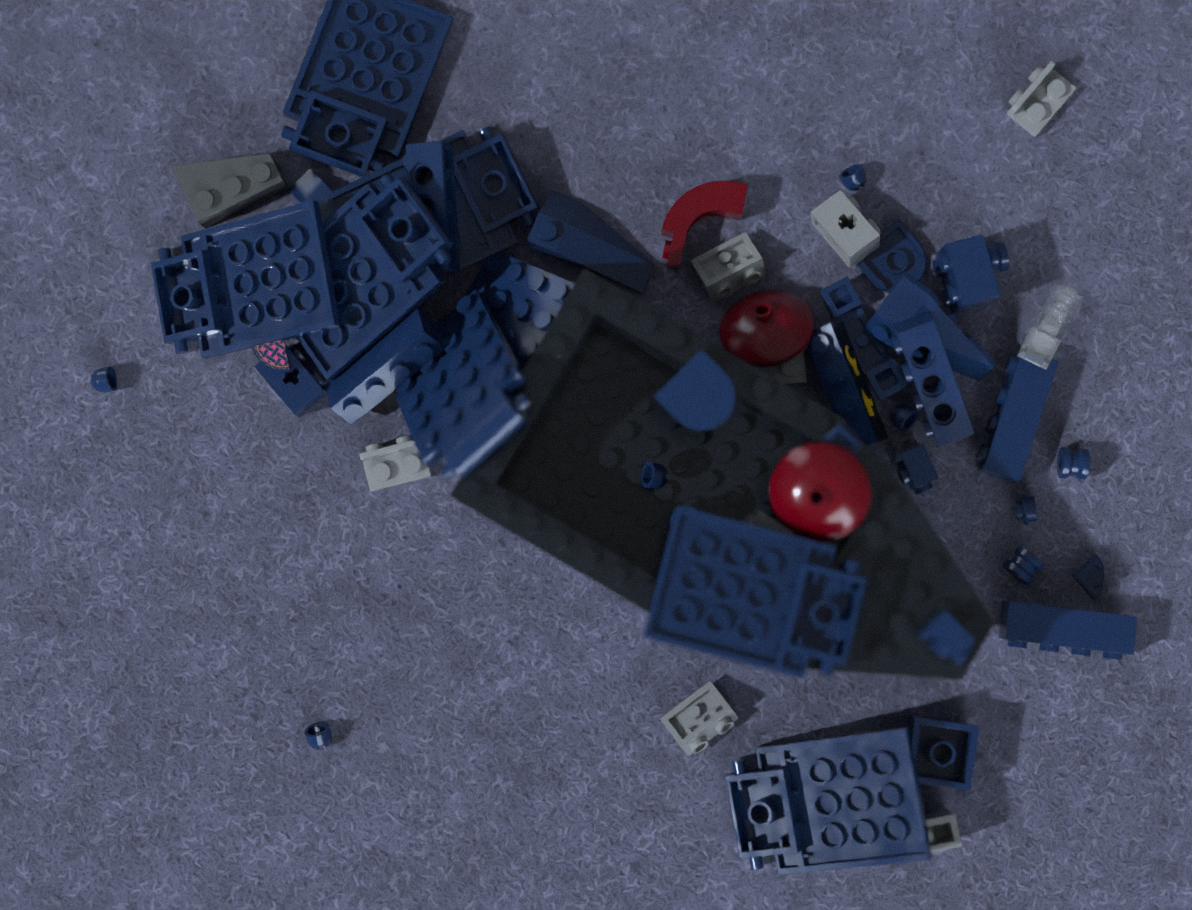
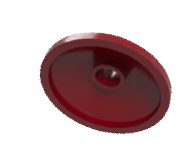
(767, 327)
(834, 474)

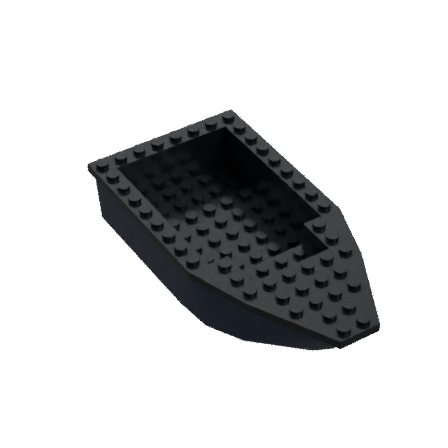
(594, 423)

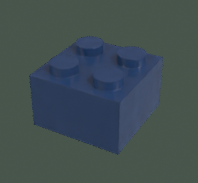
(966, 274)
(943, 751)

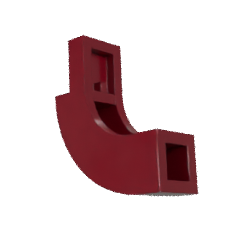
(705, 200)

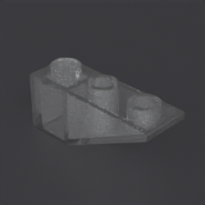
(1050, 325)

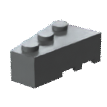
(228, 185)

